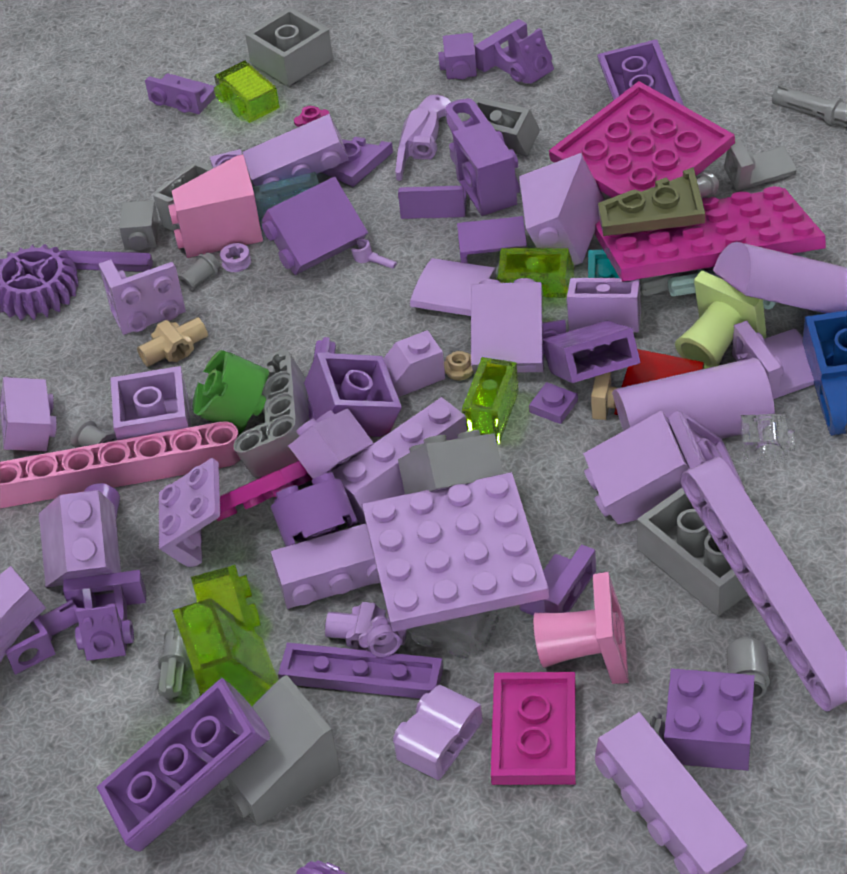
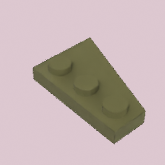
(660, 207)

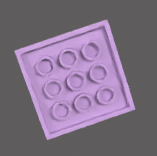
(454, 552)

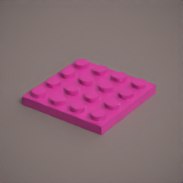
(642, 141)

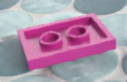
(534, 728)

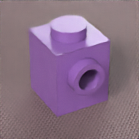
(458, 56)

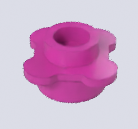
(309, 114)

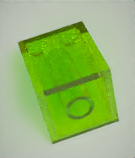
(224, 648)

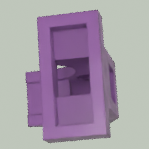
(524, 57)
(103, 617)

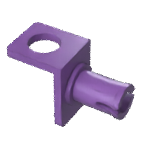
(45, 628)

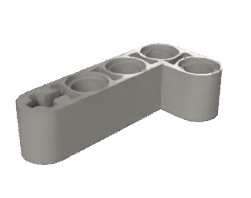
(286, 410)

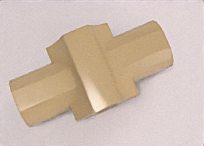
(172, 341)

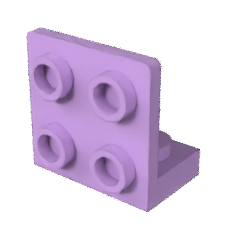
(142, 297)
(779, 354)
(186, 509)

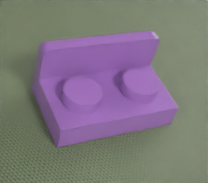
(180, 93)

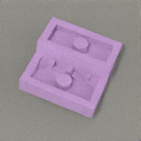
(447, 286)

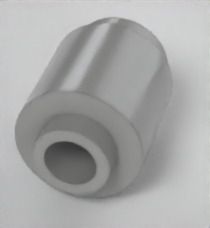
(750, 658)

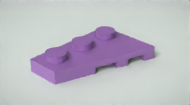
(361, 161)

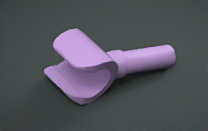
(365, 254)

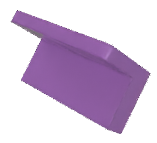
(432, 202)
(565, 581)

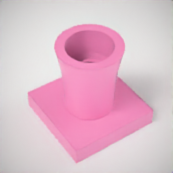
(586, 632)

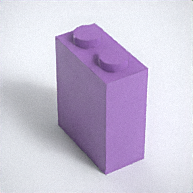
(313, 226)
(591, 351)

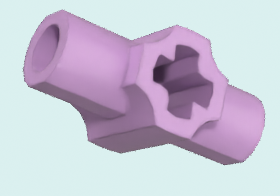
(353, 625)

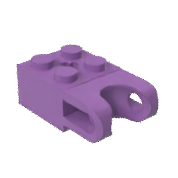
(482, 159)

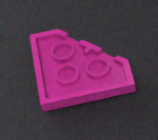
(262, 489)

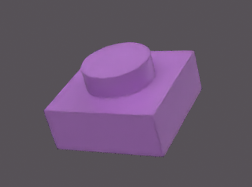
(553, 403)

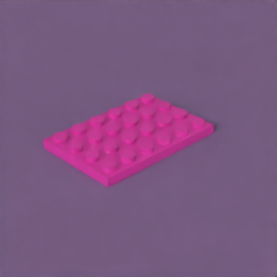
(759, 219)

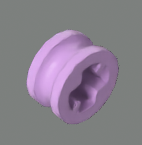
(232, 250)

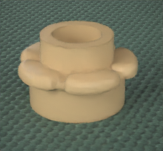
(458, 365)

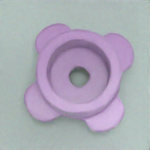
(381, 638)

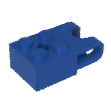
(827, 357)

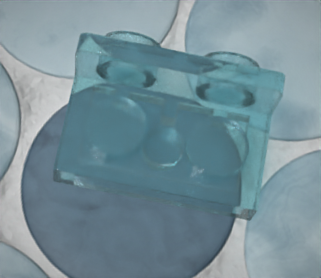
(279, 191)

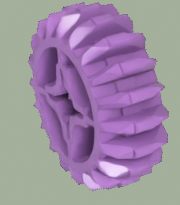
(36, 281)

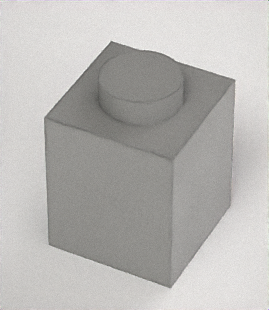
(139, 225)

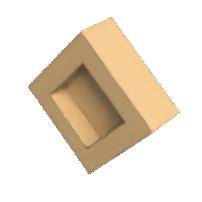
(602, 396)

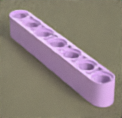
(769, 580)

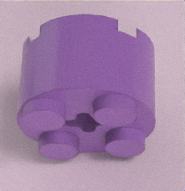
(312, 510)

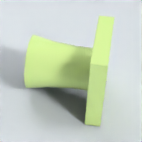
(719, 310)

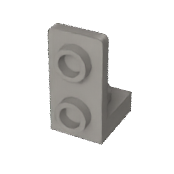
(753, 170)

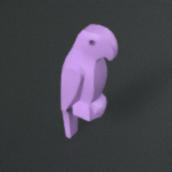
(420, 132)

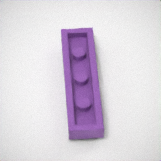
(360, 670)

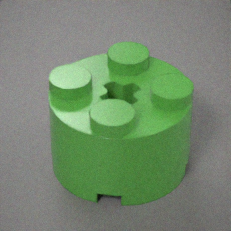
(230, 390)

